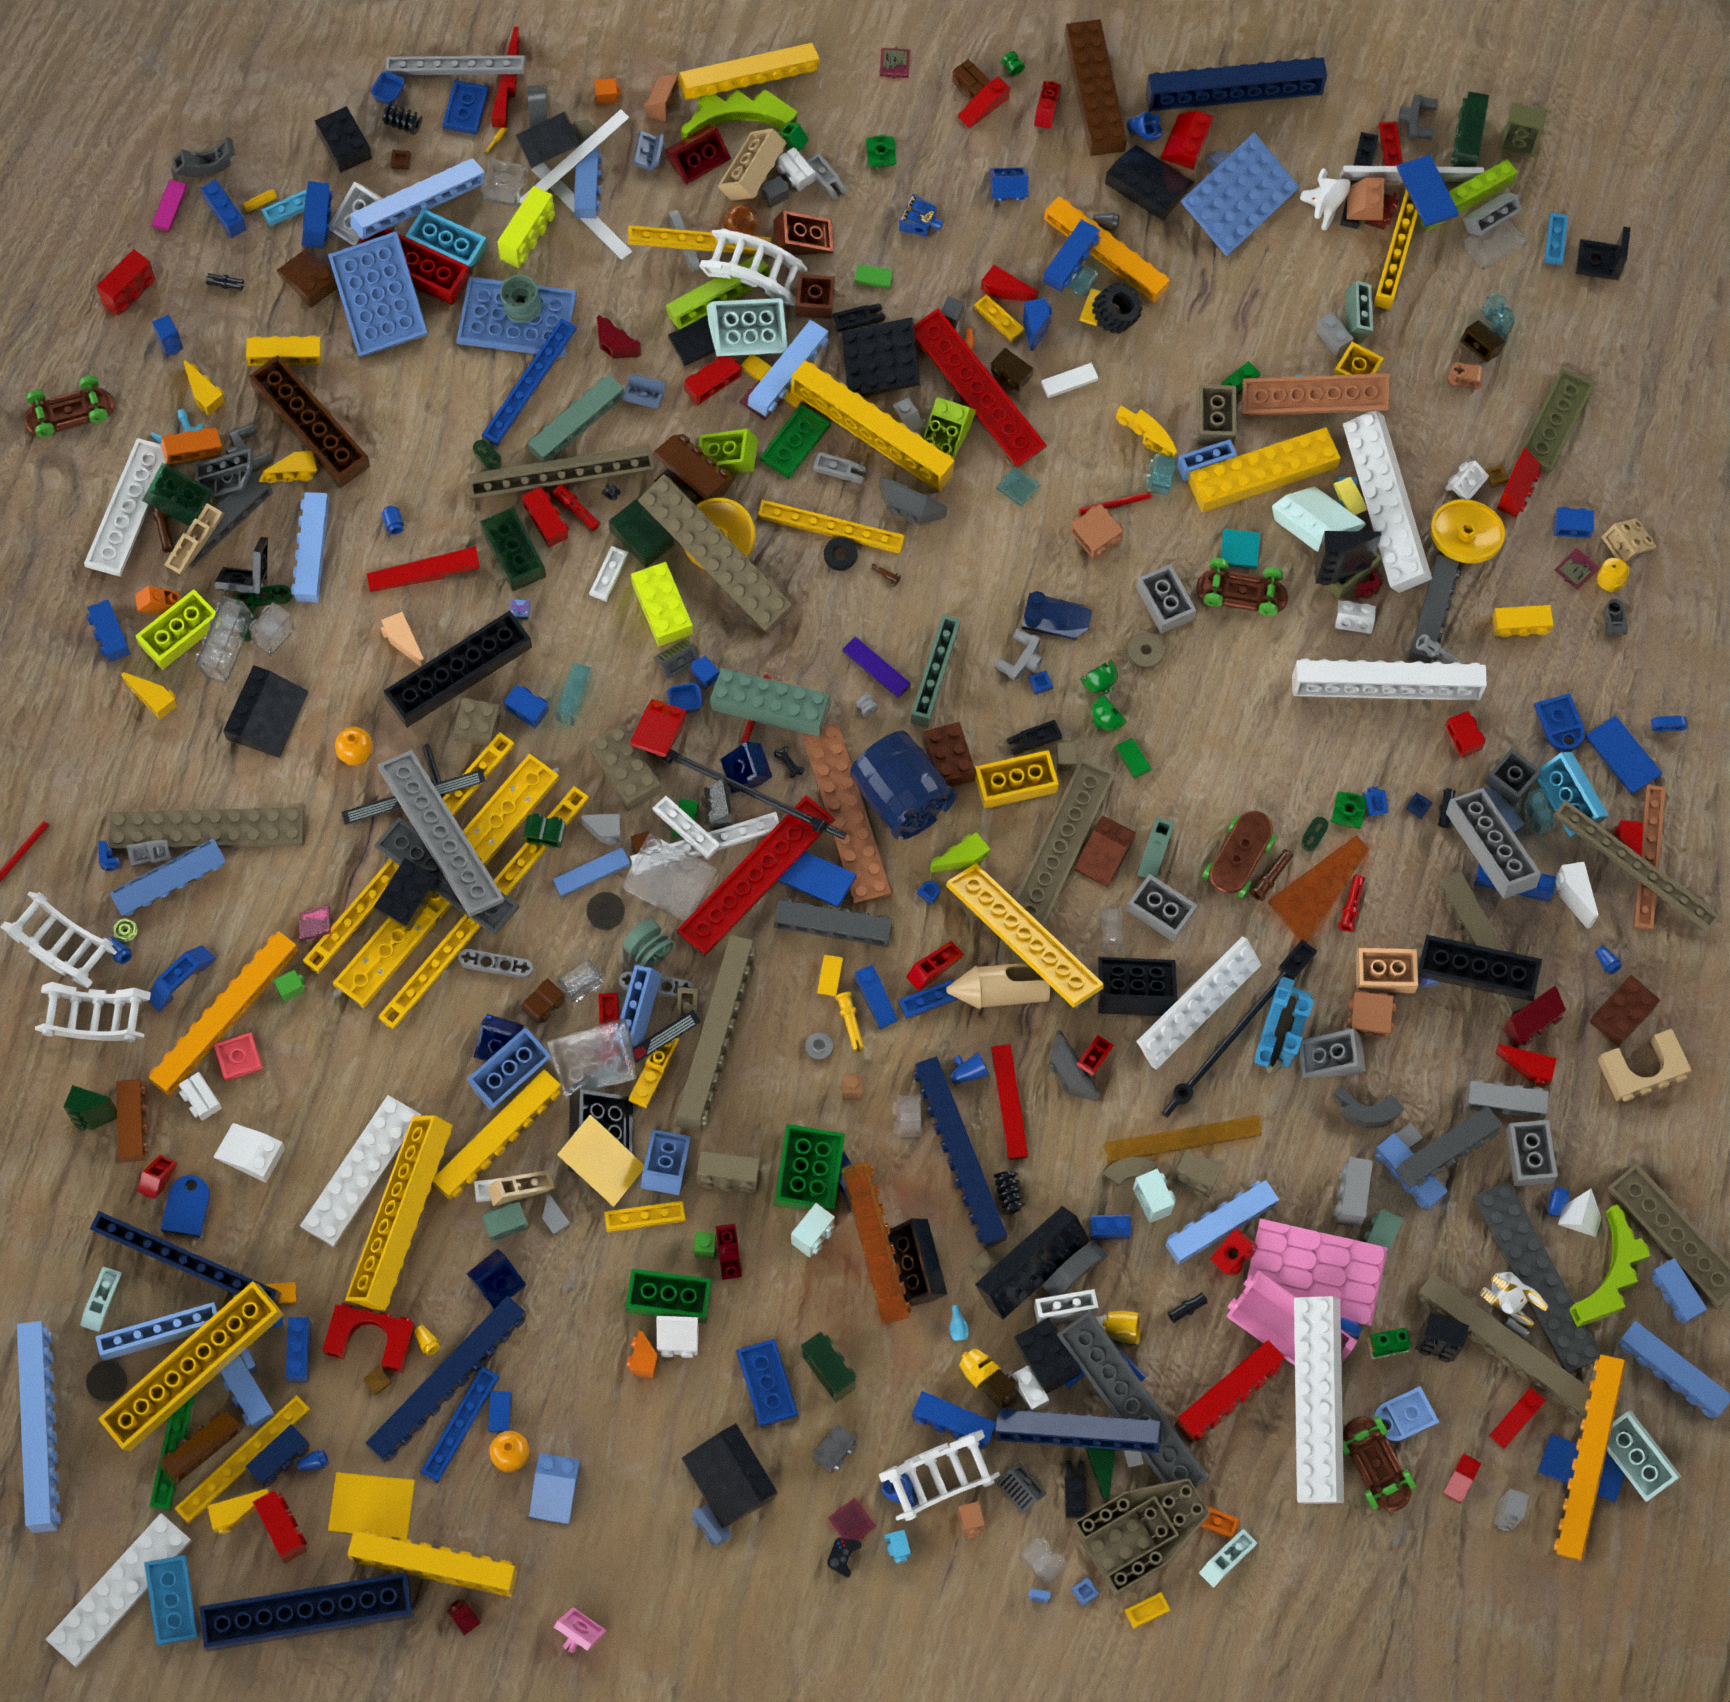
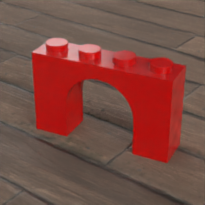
(347, 1320)

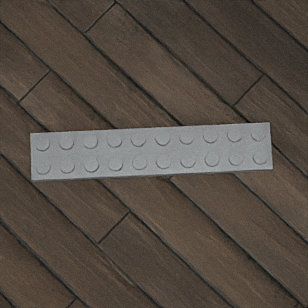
(440, 833)

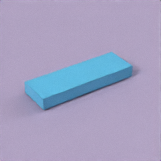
(285, 209)

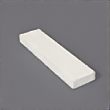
(686, 827)

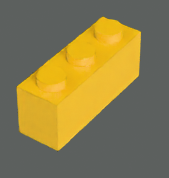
(1522, 620)

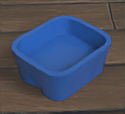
(387, 88)
(686, 697)

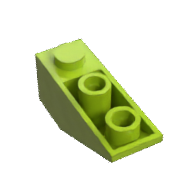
(964, 855)

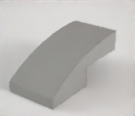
(148, 851)

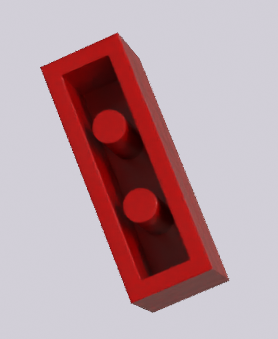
(712, 378)
(545, 516)

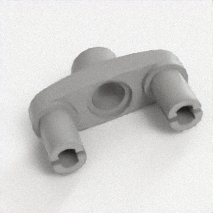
(1028, 659)

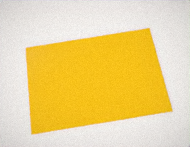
(601, 1160)
(371, 1504)

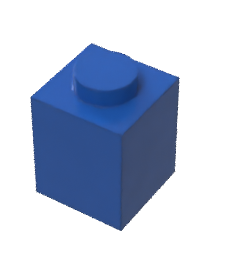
(704, 671)

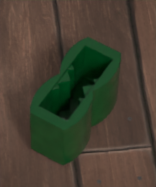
(544, 830)

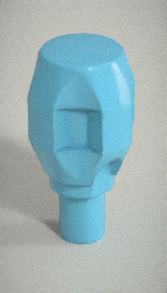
(958, 1326)

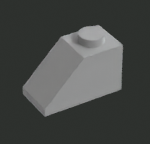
(907, 414)
(604, 827)

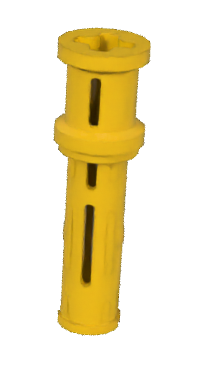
(848, 1013)

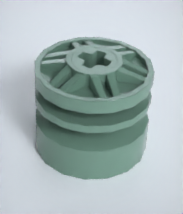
(521, 298)
(648, 944)

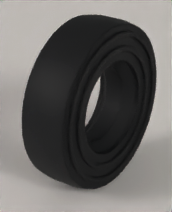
(840, 565)

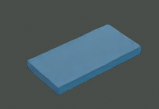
(171, 1600)

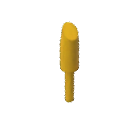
(497, 138)

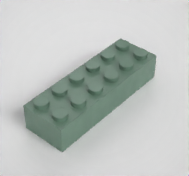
(770, 702)

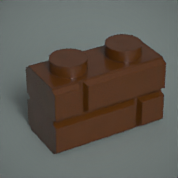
(969, 78)

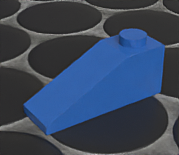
(875, 996)

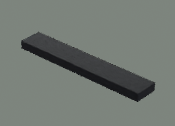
(1363, 157)

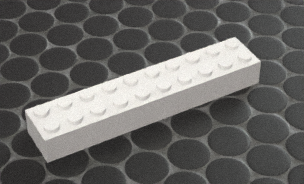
(1387, 501)
(1389, 679)
(1318, 1400)

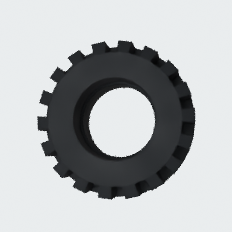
(1109, 316)

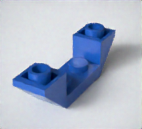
(177, 974)

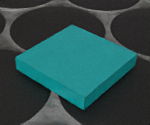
(1240, 548)

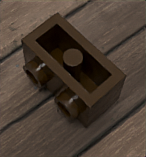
(1482, 341)
(1011, 369)
(1000, 1388)

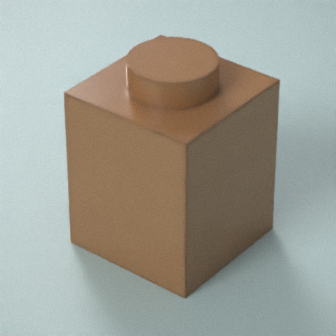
(852, 1087)

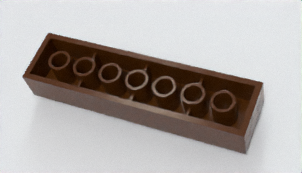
(1095, 87)
(309, 421)

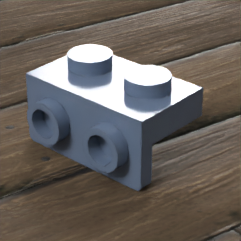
(648, 150)
(644, 391)
(709, 1524)

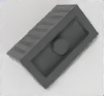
(677, 658)
(1021, 1487)

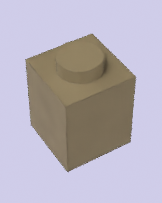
(1066, 756)

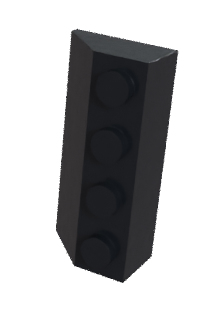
(917, 1261)

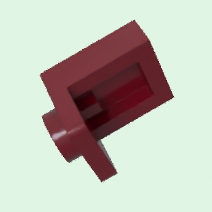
(1369, 588)
(463, 1616)

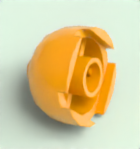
(353, 745)
(509, 1451)

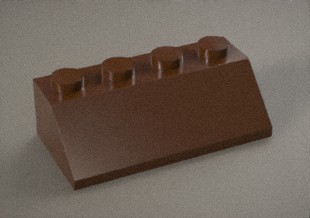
(694, 467)
(200, 1447)

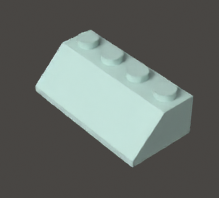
(1640, 1457)

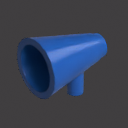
(969, 1070)

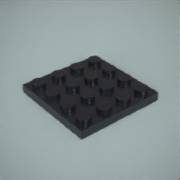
(881, 357)

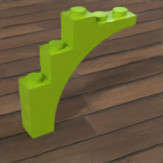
(763, 108)
(1620, 1276)

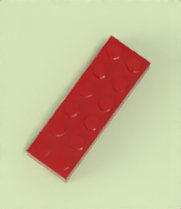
(431, 270)
(1229, 1391)

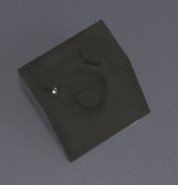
(717, 804)

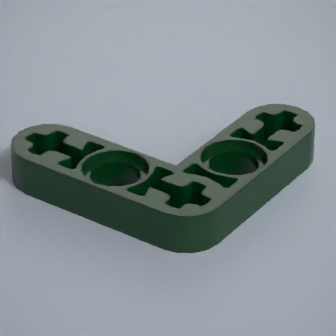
(254, 601)

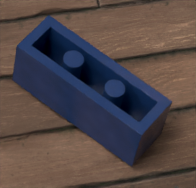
(278, 1456)

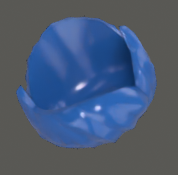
(1146, 126)
(889, 1490)

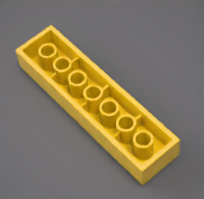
(1264, 469)
(432, 1563)

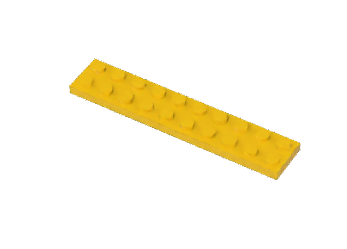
(1025, 935)

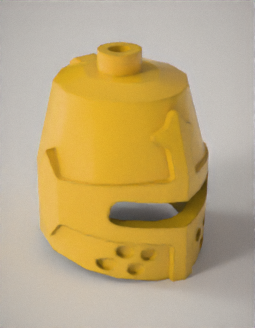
(1613, 575)
(1123, 1326)
(977, 1367)

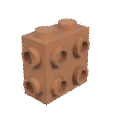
(1096, 531)
(1371, 1014)

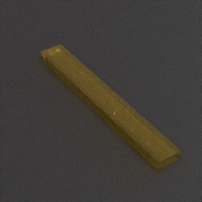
(1183, 1138)

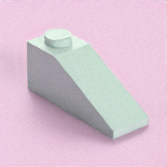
(100, 1299)
(1227, 1558)

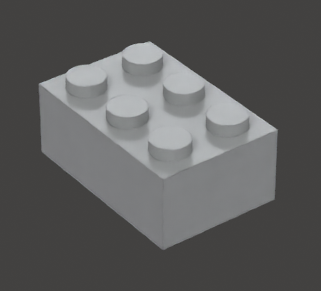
(1165, 598)
(1161, 908)
(1531, 1153)
(1353, 1192)

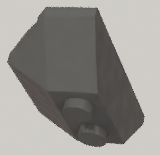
(226, 473)
(910, 503)
(1072, 1077)

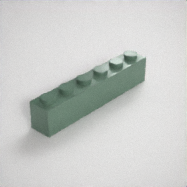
(576, 419)
(935, 671)

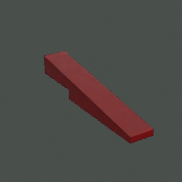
(507, 86)
(424, 570)

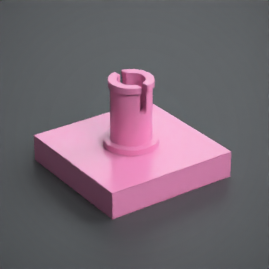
(579, 1630)

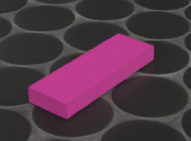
(169, 205)

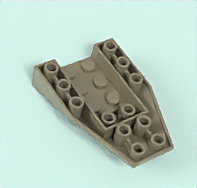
(1141, 1531)

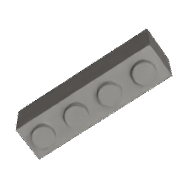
(1507, 1099)

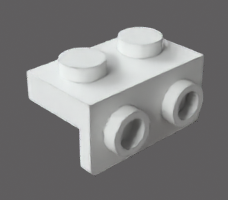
(1355, 617)

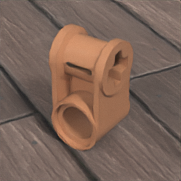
(1467, 375)

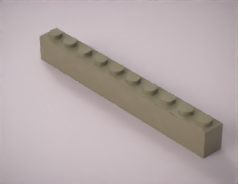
(560, 471)
(1506, 1345)

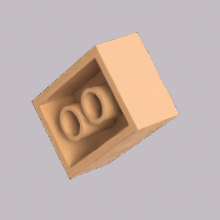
(1386, 970)

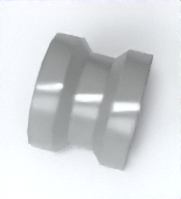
(867, 705)

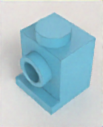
(898, 1546)

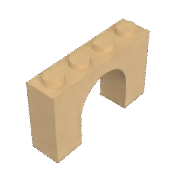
(1626, 1084)

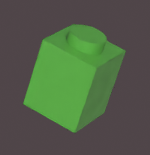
(290, 985)
(705, 1245)

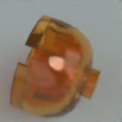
(741, 219)

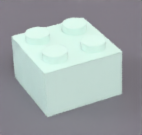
(1154, 1195)
(813, 1230)

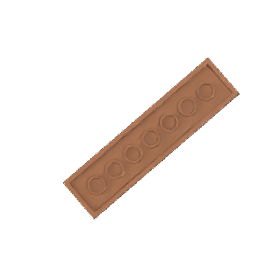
(1316, 394)

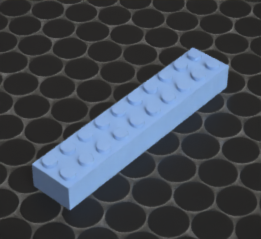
(37, 1427)

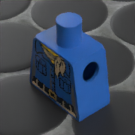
(919, 217)

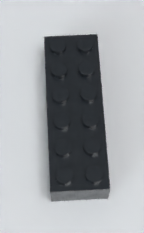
(1480, 968)
(1032, 1262)

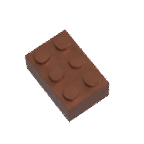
(950, 753)
(1624, 1010)

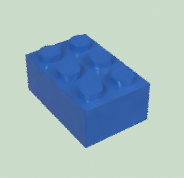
(316, 214)

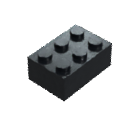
(343, 139)
(548, 139)
(407, 894)
(1441, 1337)
(1047, 1355)

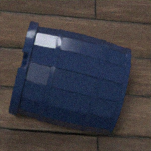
(902, 784)

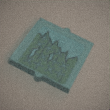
(1018, 486)

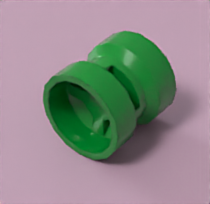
(1013, 64)

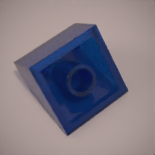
(747, 765)
(493, 1035)
(496, 1278)

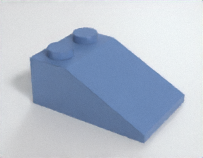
(665, 1162)
(554, 1488)

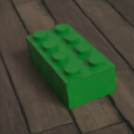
(668, 1295)

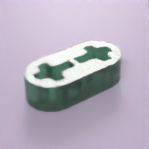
(484, 457)
(1317, 835)

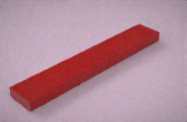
(1009, 1102)

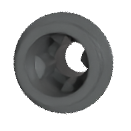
(1107, 220)

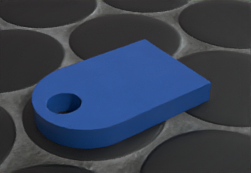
(1560, 720)
(186, 1208)

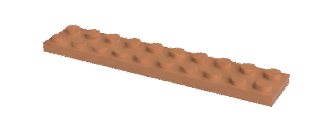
(844, 802)

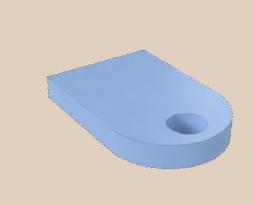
(1407, 1415)

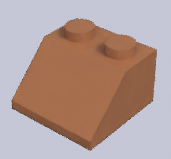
(662, 97)
(1366, 199)

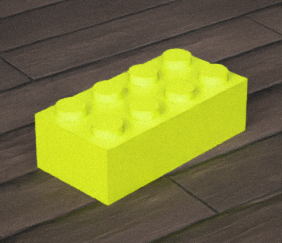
(526, 227)
(662, 604)
(176, 629)

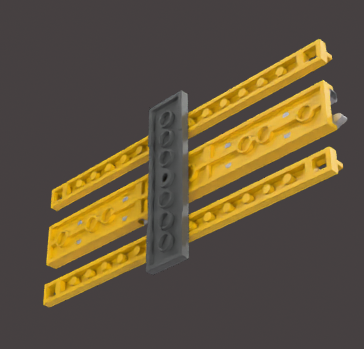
(487, 835)

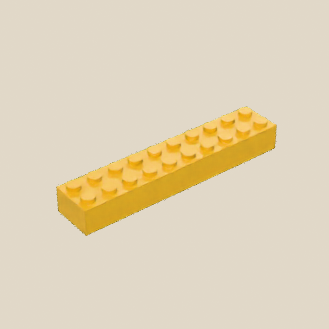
(872, 425)
(399, 1212)
(190, 1366)

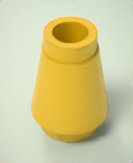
(428, 1342)

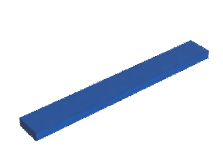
(529, 382)

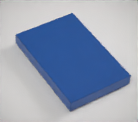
(465, 107)

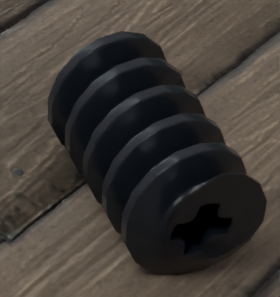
(401, 120)
(1009, 1192)

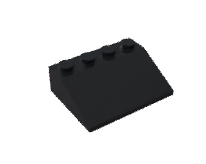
(1148, 182)
(1344, 555)
(265, 712)
(1136, 986)
(610, 1110)
(729, 1476)

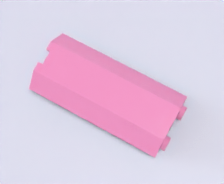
(1268, 1313)

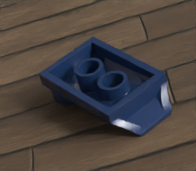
(1055, 616)

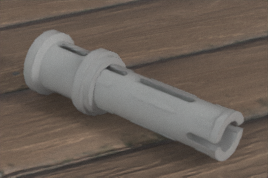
(1435, 650)

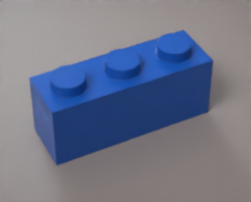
(223, 208)
(108, 631)
(298, 1349)

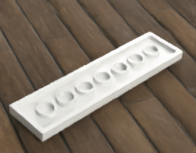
(125, 511)
(1199, 1003)
(359, 1172)
(116, 1591)

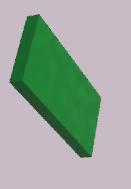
(794, 441)

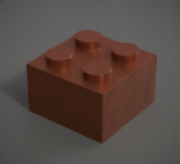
(815, 296)

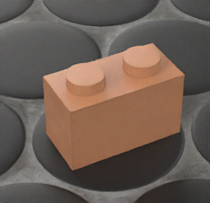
(971, 1520)

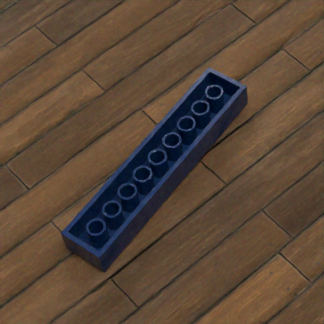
(1235, 84)
(306, 1611)

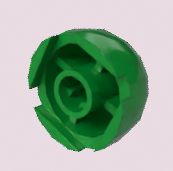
(1101, 678)
(1106, 715)

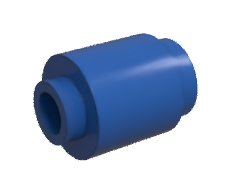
(393, 520)
(1350, 1327)

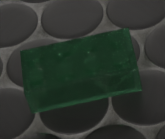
(1469, 130)
(513, 549)

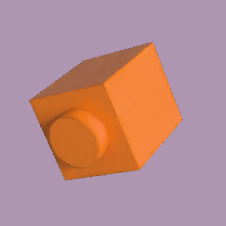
(606, 91)

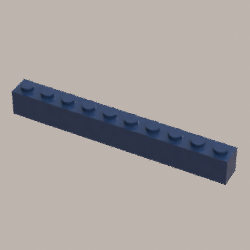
(960, 1152)
(175, 1256)
(446, 1379)

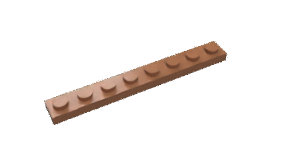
(1652, 833)

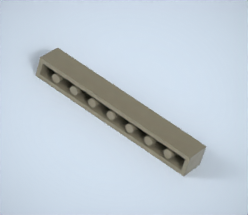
(1474, 926)

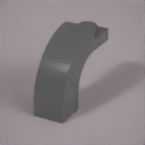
(537, 104)
(204, 163)
(1367, 1116)
(1074, 1268)

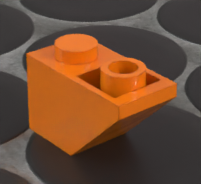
(155, 600)
(644, 1357)

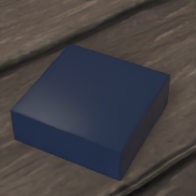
(1418, 805)

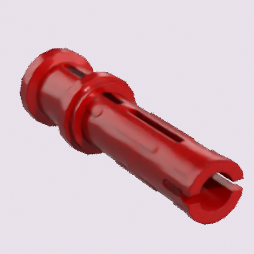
(570, 500)
(1350, 911)

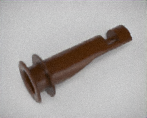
(890, 576)

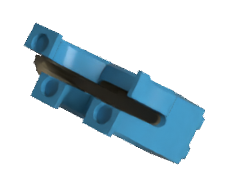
(1283, 1027)

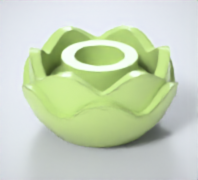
(125, 924)

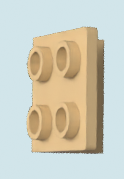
(1628, 539)

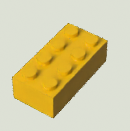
(1016, 779)

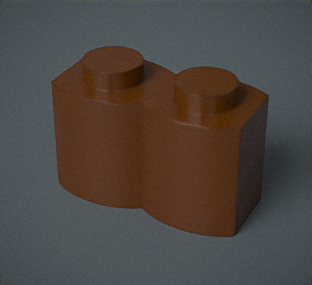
(543, 1001)

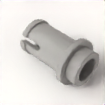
(1516, 1328)

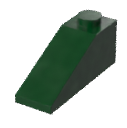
(1102, 1465)

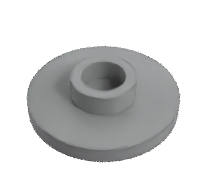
(819, 1046)

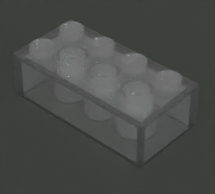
(224, 639)

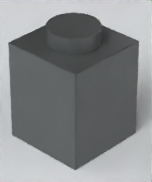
(775, 191)
(953, 310)

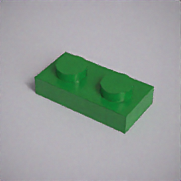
(1246, 371)

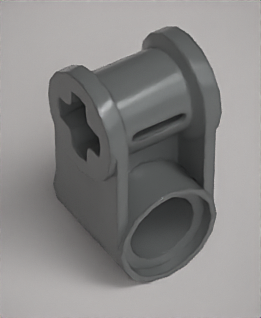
(1615, 621)

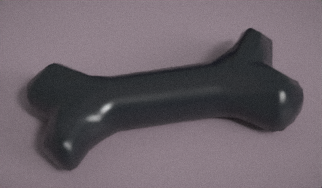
(783, 754)

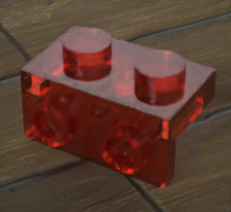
(1390, 203)

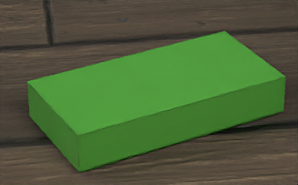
(873, 276)

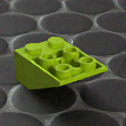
(948, 425)

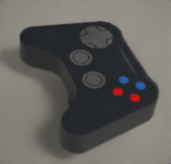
(840, 1555)

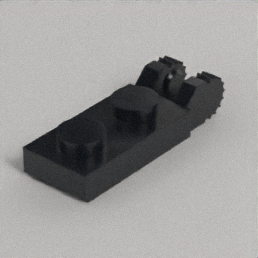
(857, 317)
(1035, 737)
(1075, 1492)

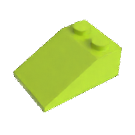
(731, 449)

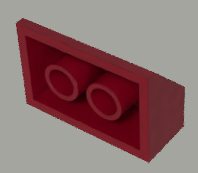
(698, 153)
(1535, 1018)

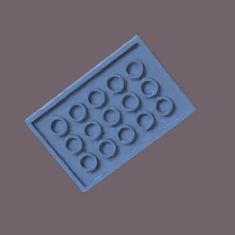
(1240, 194)
(378, 294)
(487, 325)

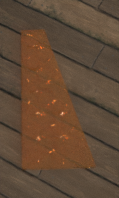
(1312, 895)

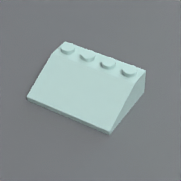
(747, 327)
(1311, 513)

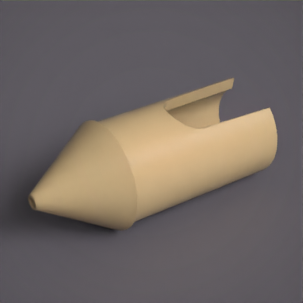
(1000, 986)

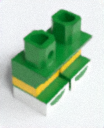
(1389, 1342)

